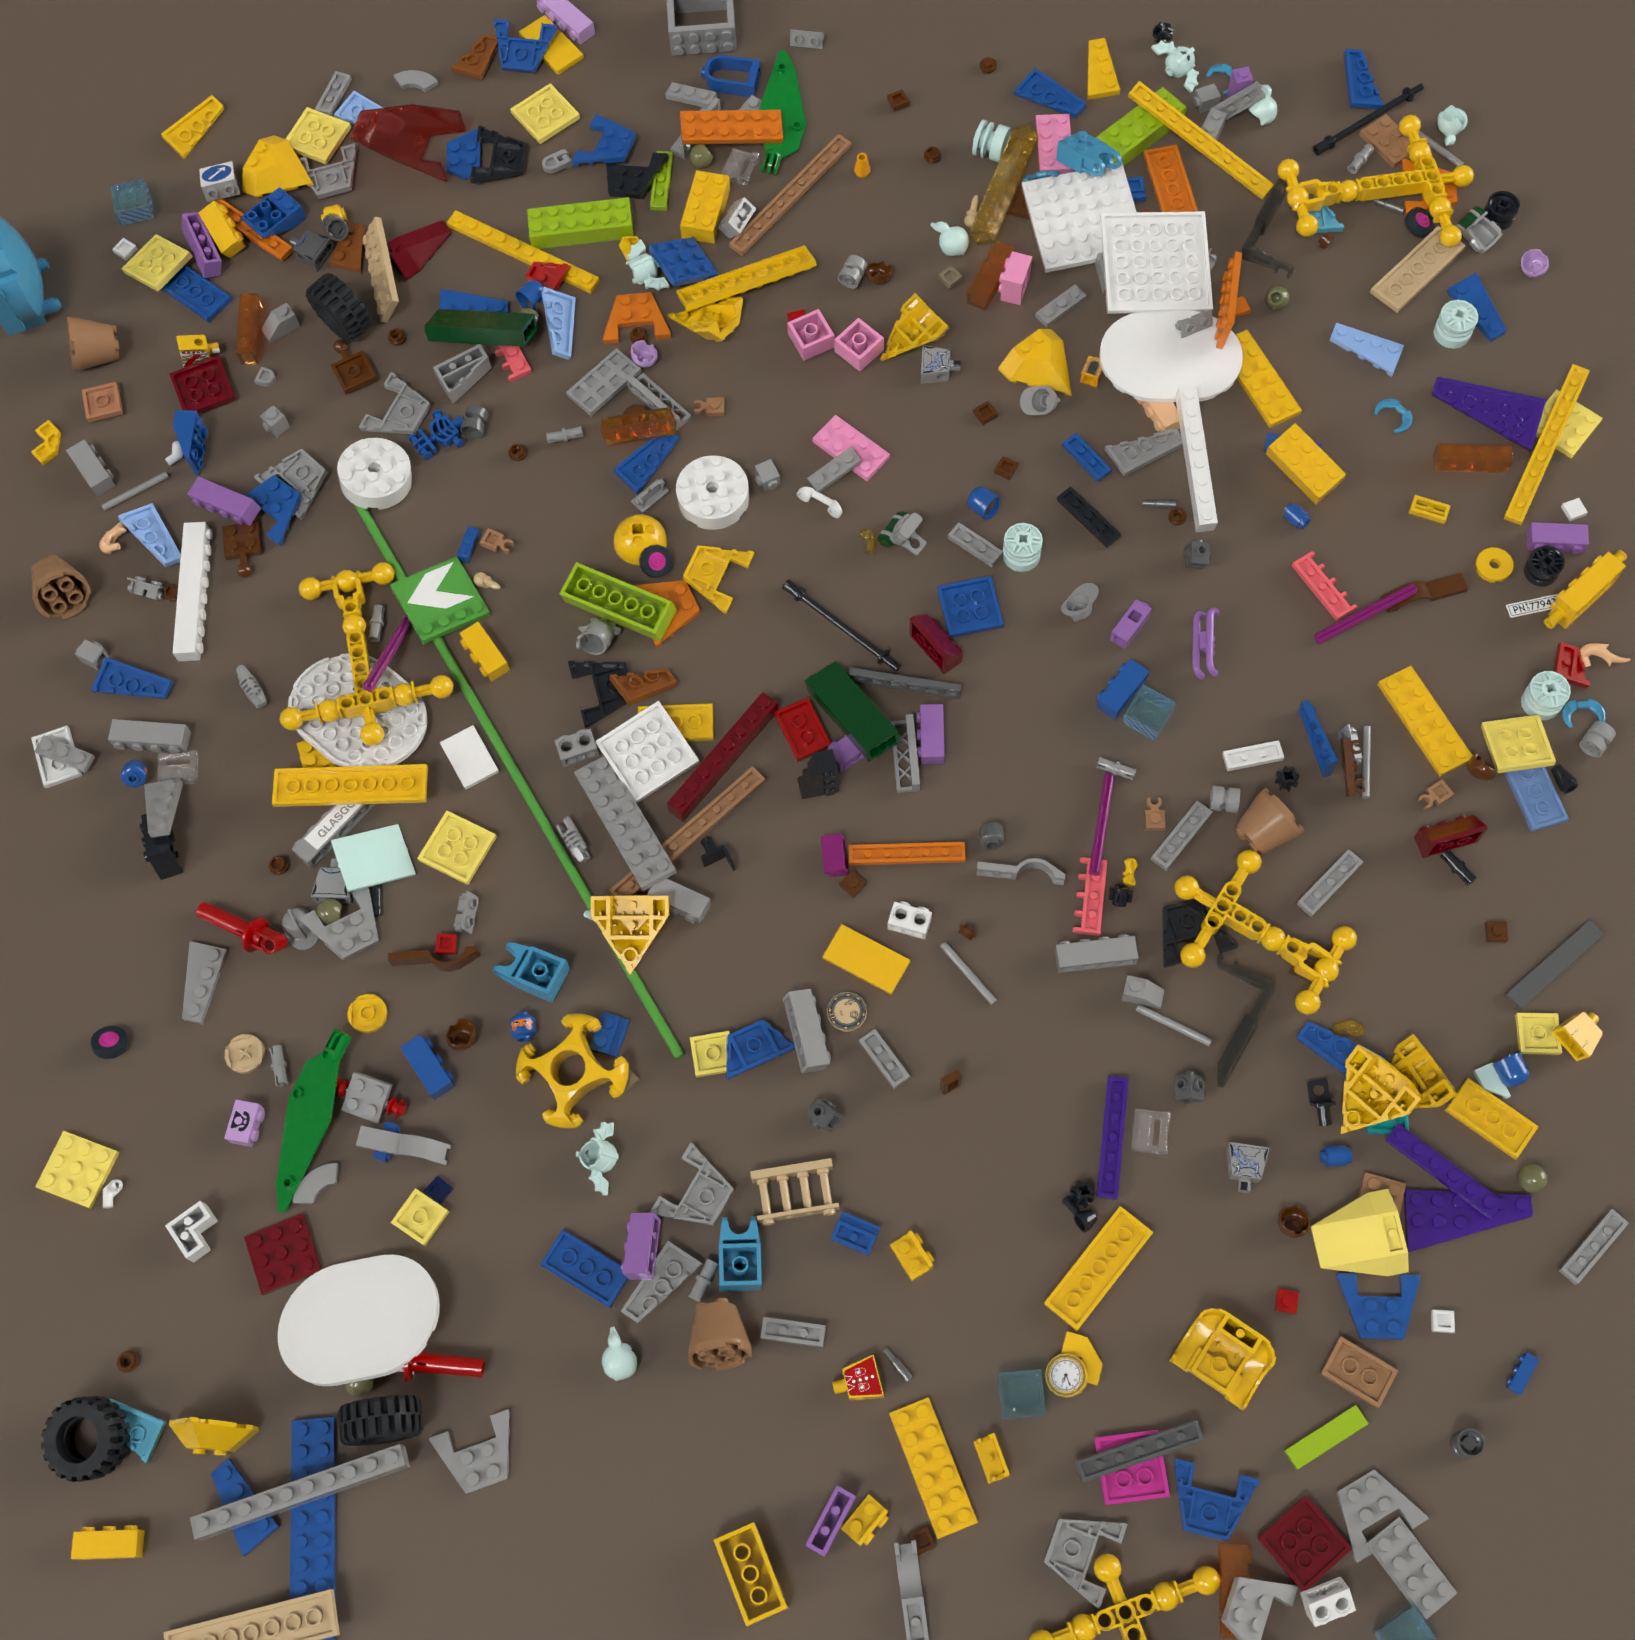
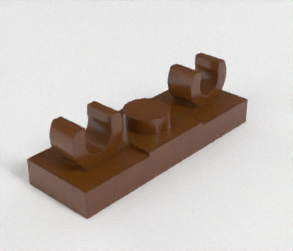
(1350, 766)

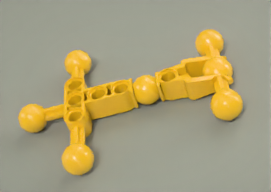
(1272, 938)

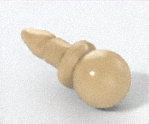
(971, 214)
(482, 580)

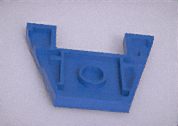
(522, 53)
(612, 146)
(279, 502)
(1378, 1315)
(1207, 1511)

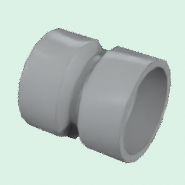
(852, 271)
(1597, 738)
(1224, 799)

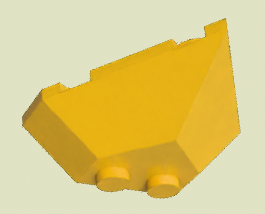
(273, 166)
(713, 320)
(914, 328)
(1038, 362)
(630, 923)
(1422, 1070)
(1374, 1091)
(212, 1435)

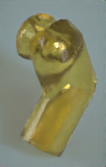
(871, 540)
(1350, 1026)

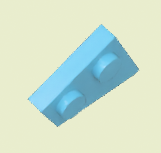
(1327, 221)

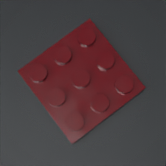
(202, 385)
(282, 1254)
(1304, 1543)

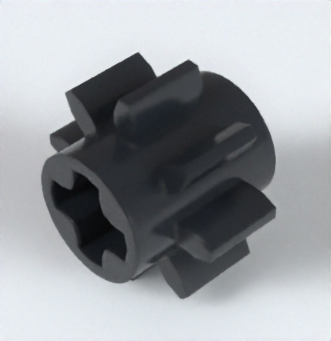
(1162, 32)
(1292, 779)
(1120, 895)
(1087, 1192)

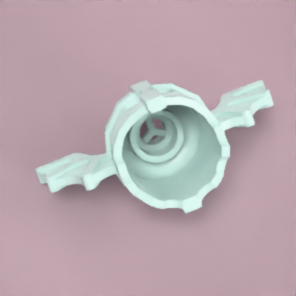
(1177, 63)
(645, 268)
(600, 1157)

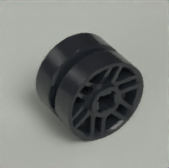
(1502, 208)
(1544, 566)

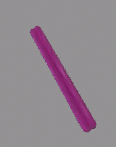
(1365, 613)
(387, 654)
(1101, 825)

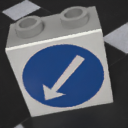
(219, 181)

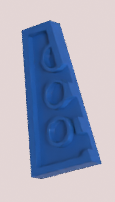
(1360, 82)
(1048, 93)
(1473, 292)
(462, 301)
(644, 462)
(130, 681)
(1318, 740)
(1328, 1045)
(232, 1488)

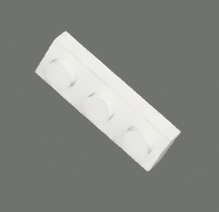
(1253, 755)

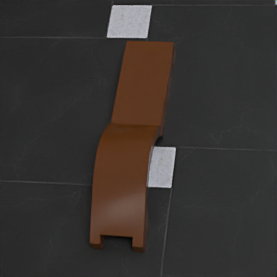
(1432, 590)
(424, 957)

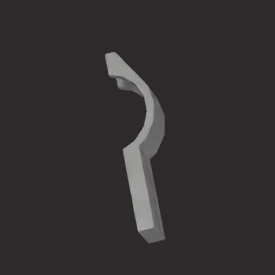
(1012, 872)
(402, 1144)
(911, 1591)

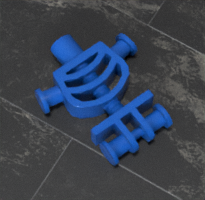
(449, 434)

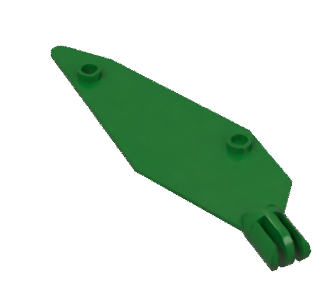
(784, 95)
(308, 1116)

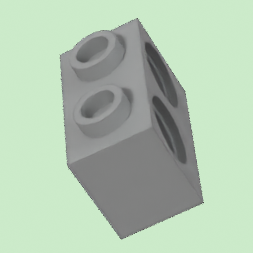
(736, 217)
(578, 752)

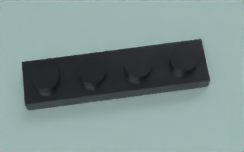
(1088, 517)

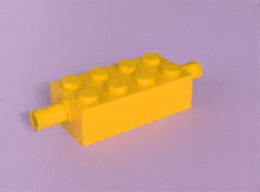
(1586, 589)

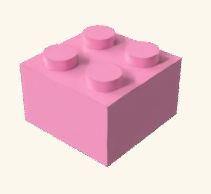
(1015, 278)
(811, 334)
(859, 344)

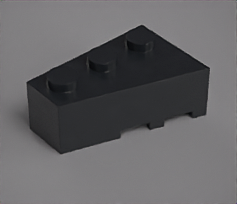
(819, 776)
(160, 852)

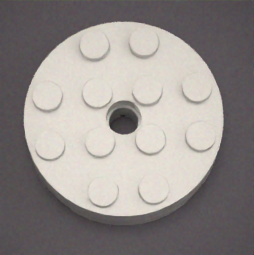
(374, 473)
(729, 491)

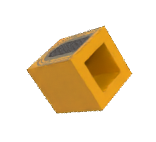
(1091, 372)

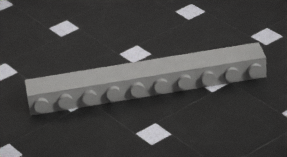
(299, 1492)

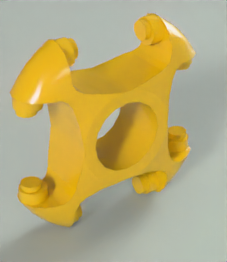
(593, 1076)

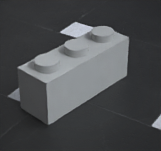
(91, 467)
(683, 900)

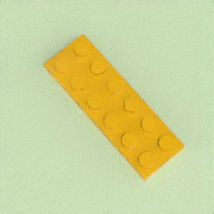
(1264, 384)
(1425, 721)
(1098, 1268)
(933, 1468)

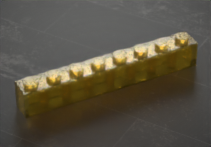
(1003, 185)

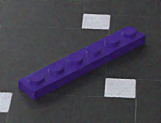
(1112, 1138)
(1444, 1171)

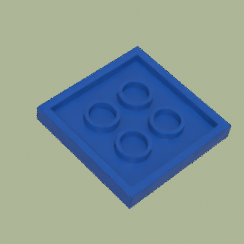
(683, 261)
(970, 606)

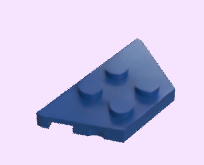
(463, 154)
(754, 1047)

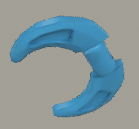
(1221, 68)
(1041, 174)
(1391, 404)
(1573, 705)

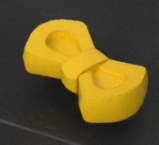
(1131, 865)

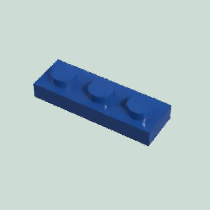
(1086, 457)

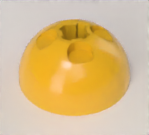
(630, 542)

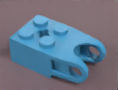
(1086, 154)
(534, 971)
(736, 1250)

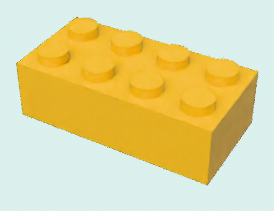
(705, 206)
(1305, 463)
(750, 1574)

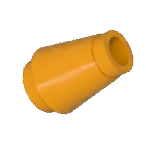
(862, 166)

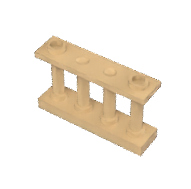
(782, 1175)

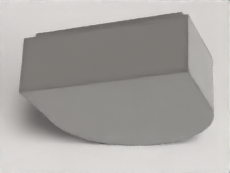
(265, 377)

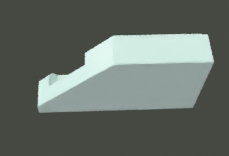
(1490, 1081)

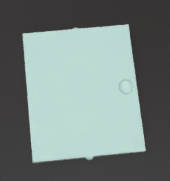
(373, 858)

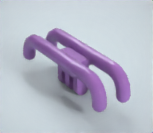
(1204, 642)

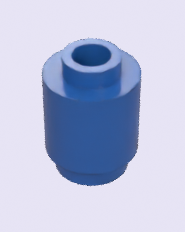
(1296, 516)
(1335, 1155)

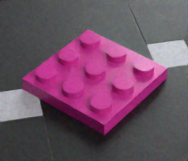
(1136, 1482)

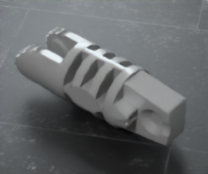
(251, 687)
(573, 840)

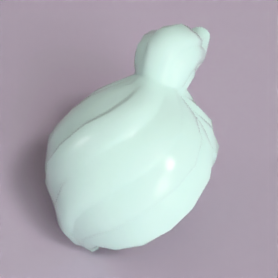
(1266, 108)
(1451, 122)
(952, 240)
(618, 1358)

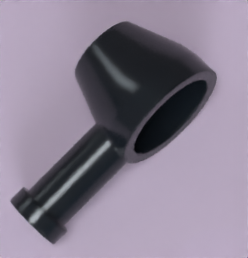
(1083, 1219)

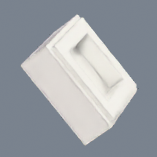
(125, 249)
(1574, 509)
(1442, 1321)

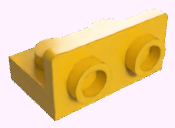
(912, 1255)
(865, 1520)

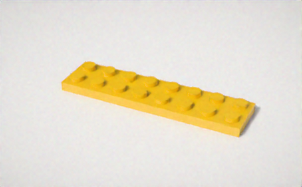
(746, 278)
(350, 785)

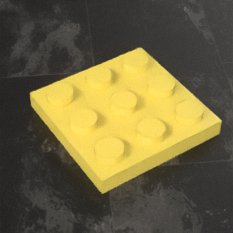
(545, 113)
(317, 135)
(156, 262)
(1577, 429)
(1518, 743)
(457, 847)
(77, 1169)

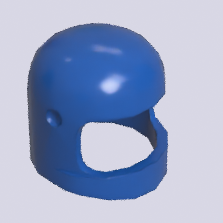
(530, 291)
(979, 501)
(1512, 1070)

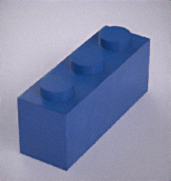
(1122, 689)
(428, 1066)

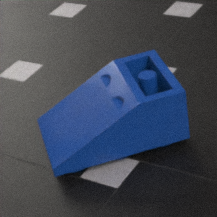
(274, 214)
(191, 437)

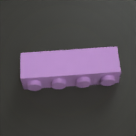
(568, 19)

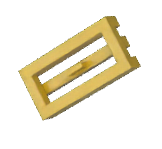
(1429, 511)

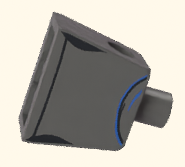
(312, 249)

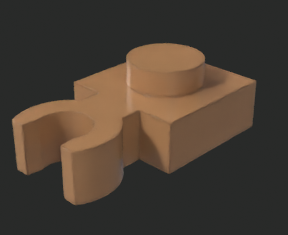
(713, 406)
(494, 540)
(1436, 794)
(1154, 817)

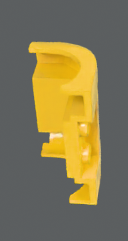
(1225, 1355)

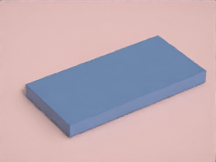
(1537, 798)

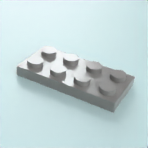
(603, 382)
(1411, 1568)

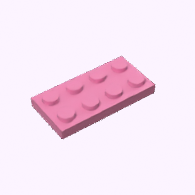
(1051, 130)
(839, 436)

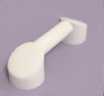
(806, 493)

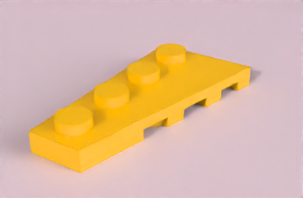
(1101, 72)
(191, 128)

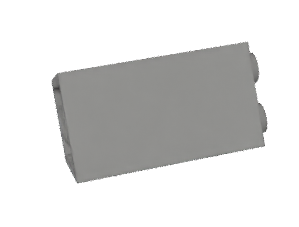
(705, 37)

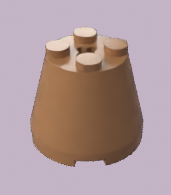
(91, 343)
(58, 588)
(1267, 824)
(718, 1337)

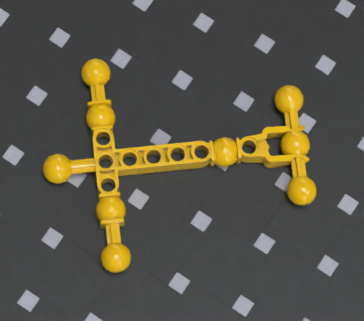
(1424, 180)
(354, 627)
(1163, 1597)

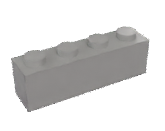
(149, 736)
(1096, 953)
(806, 1031)

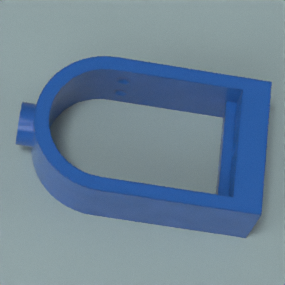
(736, 64)

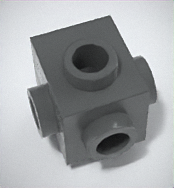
(1197, 554)
(1189, 1088)
(824, 1114)

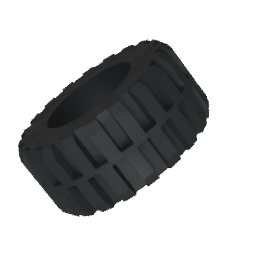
(338, 307)
(380, 1420)
(60, 1432)

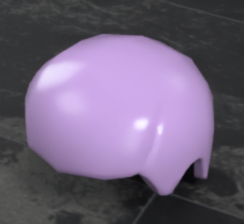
(1534, 263)
(643, 354)

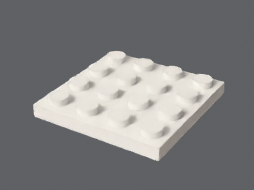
(647, 751)

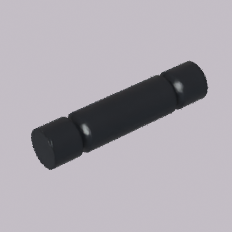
(377, 900)

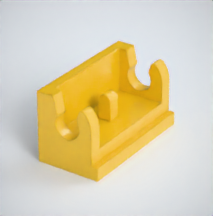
(991, 1458)

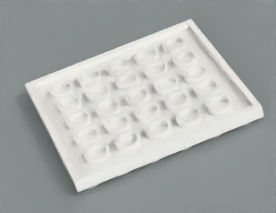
(1068, 213)
(1156, 262)

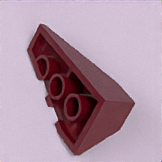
(413, 249)

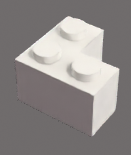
(187, 1230)

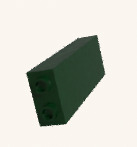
(481, 327)
(852, 711)

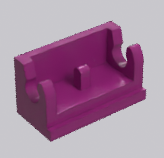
(835, 855)

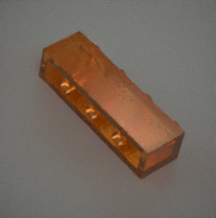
(987, 280)
(249, 328)
(638, 426)
(1472, 458)
(1232, 1563)

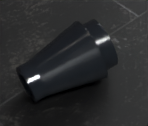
(1564, 779)

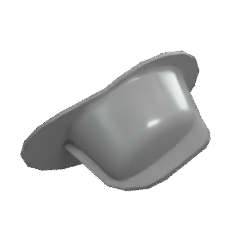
(1039, 400)
(1079, 603)
(297, 934)

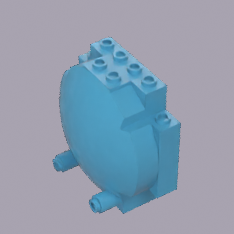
(21, 284)

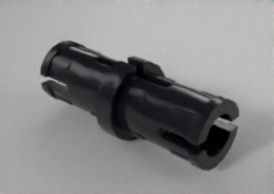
(1458, 867)

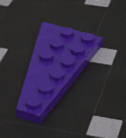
(1502, 411)
(1445, 1216)

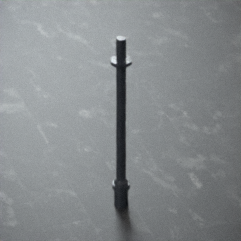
(1329, 141)
(800, 595)

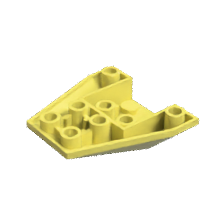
(1363, 1237)

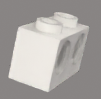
(908, 925)
(1328, 1601)

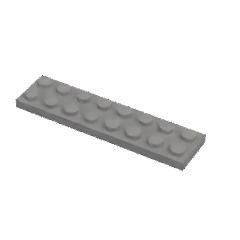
(625, 823)

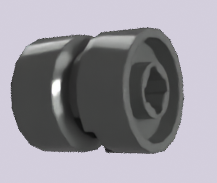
(335, 227)
(474, 421)
(1467, 1444)

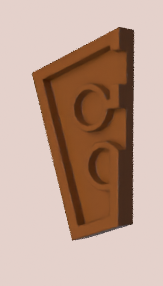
(478, 59)
(349, 250)
(642, 686)

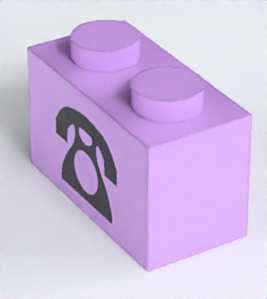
(244, 1123)

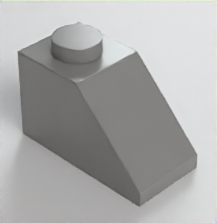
(279, 323)
(1142, 992)

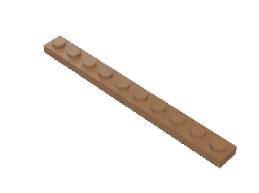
(790, 195)
(700, 824)

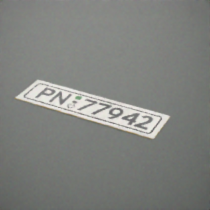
(1530, 606)

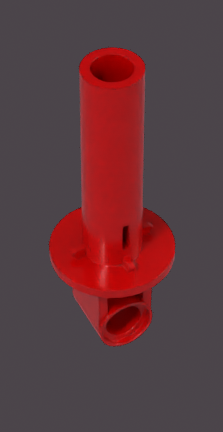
(254, 934)
(444, 1365)

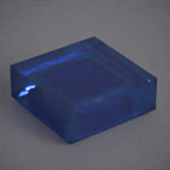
(438, 1190)

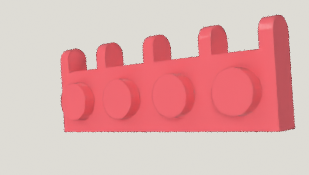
(515, 361)
(1323, 587)
(1092, 900)

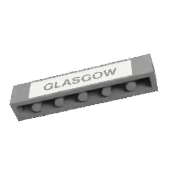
(331, 826)

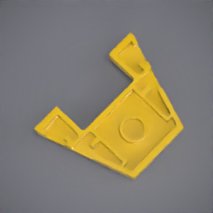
(708, 569)

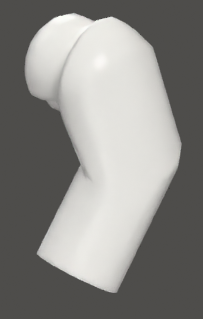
(176, 455)
(110, 1191)

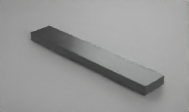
(905, 683)
(1554, 964)
(1139, 1451)

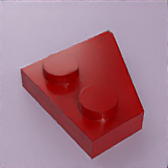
(548, 273)
(1570, 665)

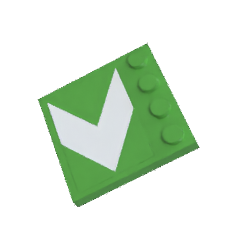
(440, 600)

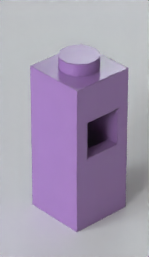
(1239, 80)
(1130, 624)

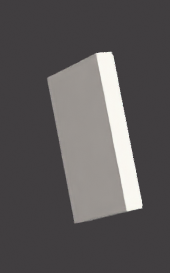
(469, 757)
(52, 771)

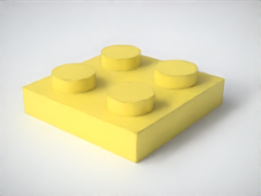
(1535, 1033)
(709, 1053)
(420, 1217)

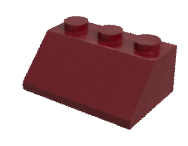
(935, 642)
(1449, 835)

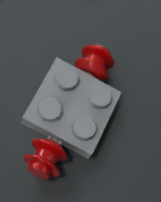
(368, 1098)

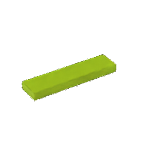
(661, 185)
(1326, 1437)

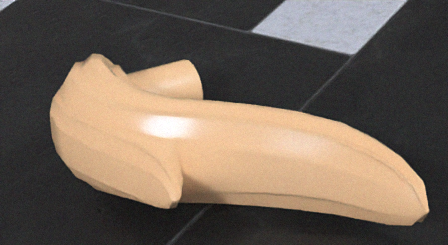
(107, 543)
(1600, 650)

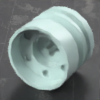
(990, 141)
(1455, 324)
(1022, 547)
(1539, 701)

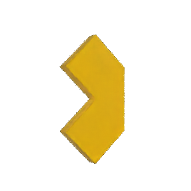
(50, 446)
(1083, 1349)

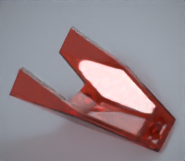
(405, 133)

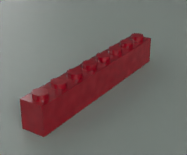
(722, 757)

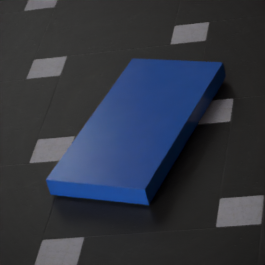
(197, 293)
(585, 1268)

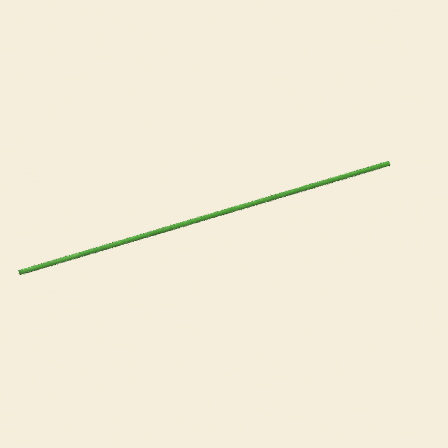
(524, 789)

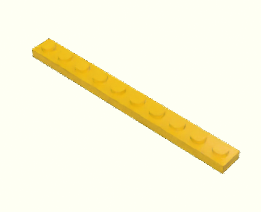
(1200, 140)
(518, 249)
(1546, 444)

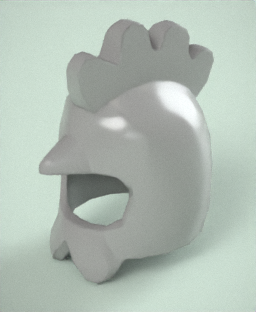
(599, 635)

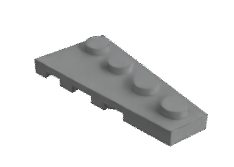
(1143, 451)
(161, 805)
(202, 976)
(671, 1270)

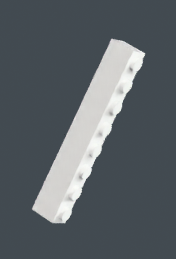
(1196, 459)
(192, 591)

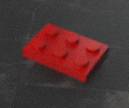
(802, 729)

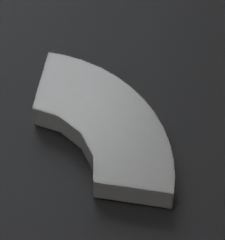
(416, 79)
(315, 1182)

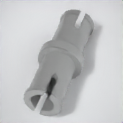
(1360, 158)
(564, 435)
(376, 623)
(1116, 768)
(278, 1065)
(703, 1280)

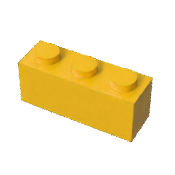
(222, 229)
(484, 652)
(108, 1543)

